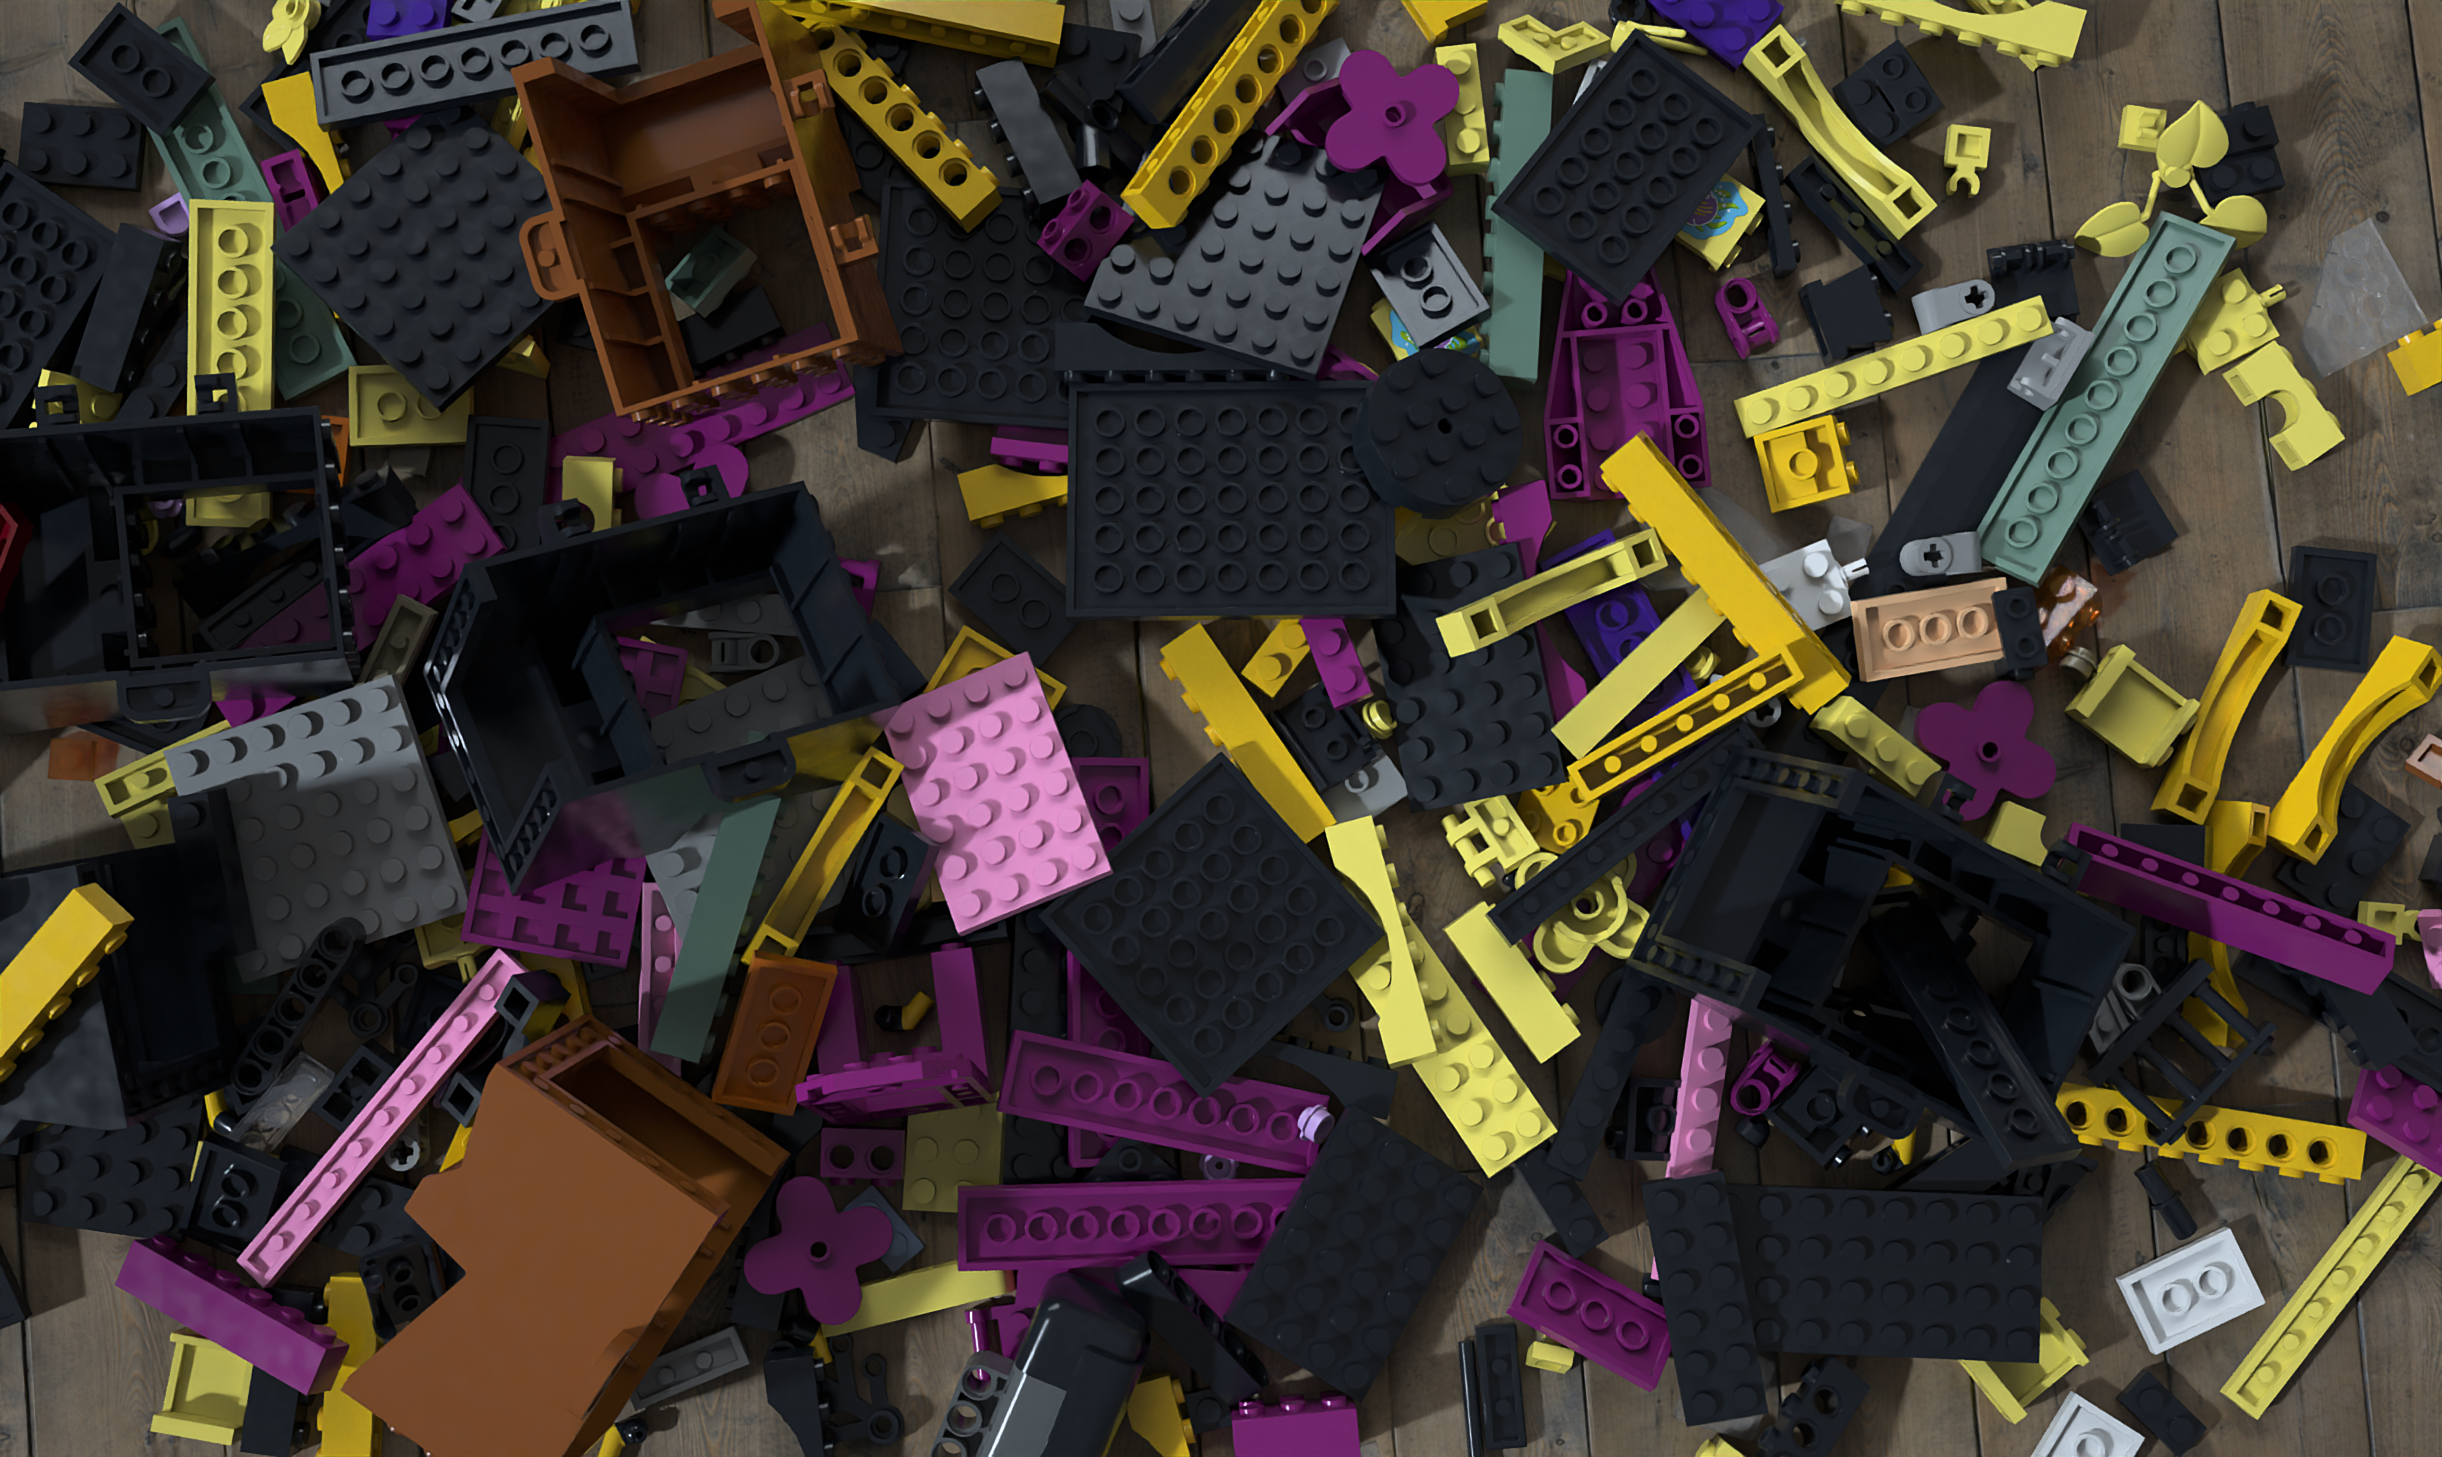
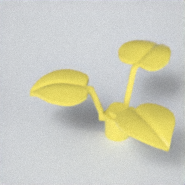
(2191, 140)

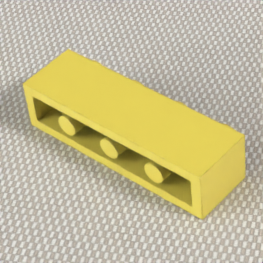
(1513, 984)

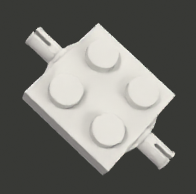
(1814, 583)

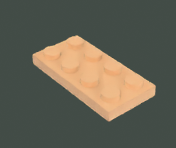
(1926, 629)

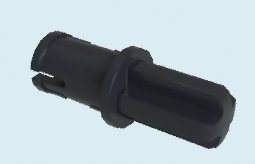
(2166, 1200)

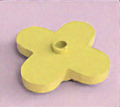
(1610, 925)

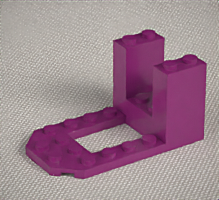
(928, 1081)

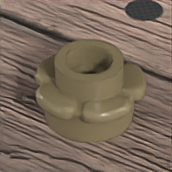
(2078, 664)

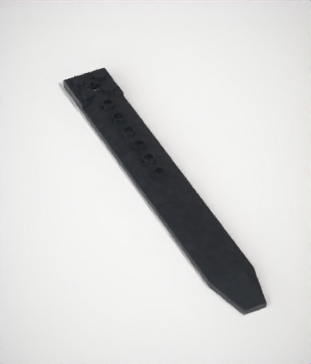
(1943, 498)

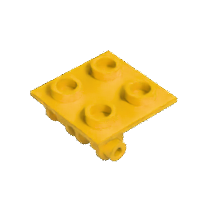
(1556, 815)

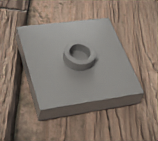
(1366, 791)

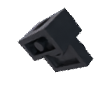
(1903, 86)

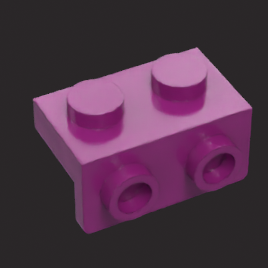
(1031, 447)

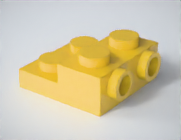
(1806, 463)

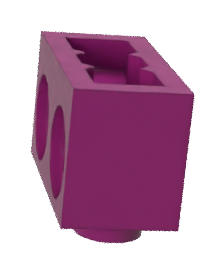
(293, 186)
(1093, 236)
(863, 1142)

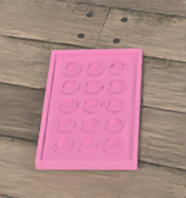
(996, 794)

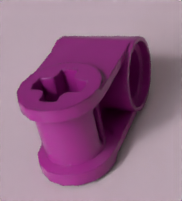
(1747, 319)
(1763, 1077)

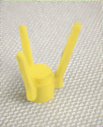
(1624, 29)

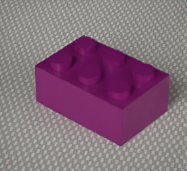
(1297, 1427)

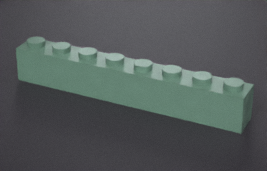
(1515, 262)
(715, 927)

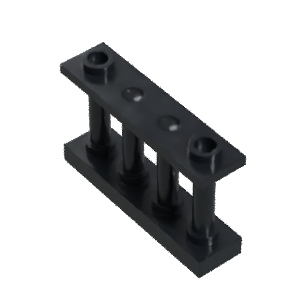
(2165, 1011)

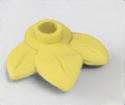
(291, 27)

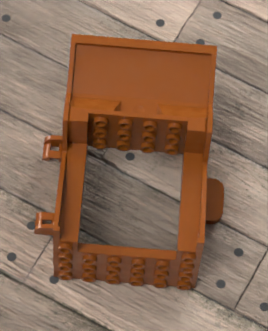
(687, 152)
(584, 1237)

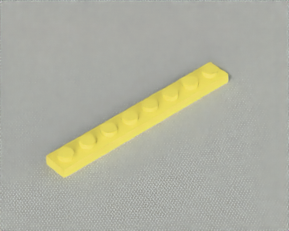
(1893, 367)
(2330, 1286)

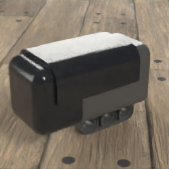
(1063, 1386)

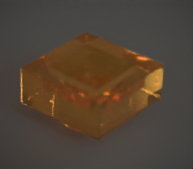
(72, 760)

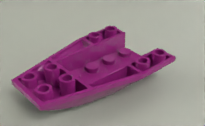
(1612, 379)

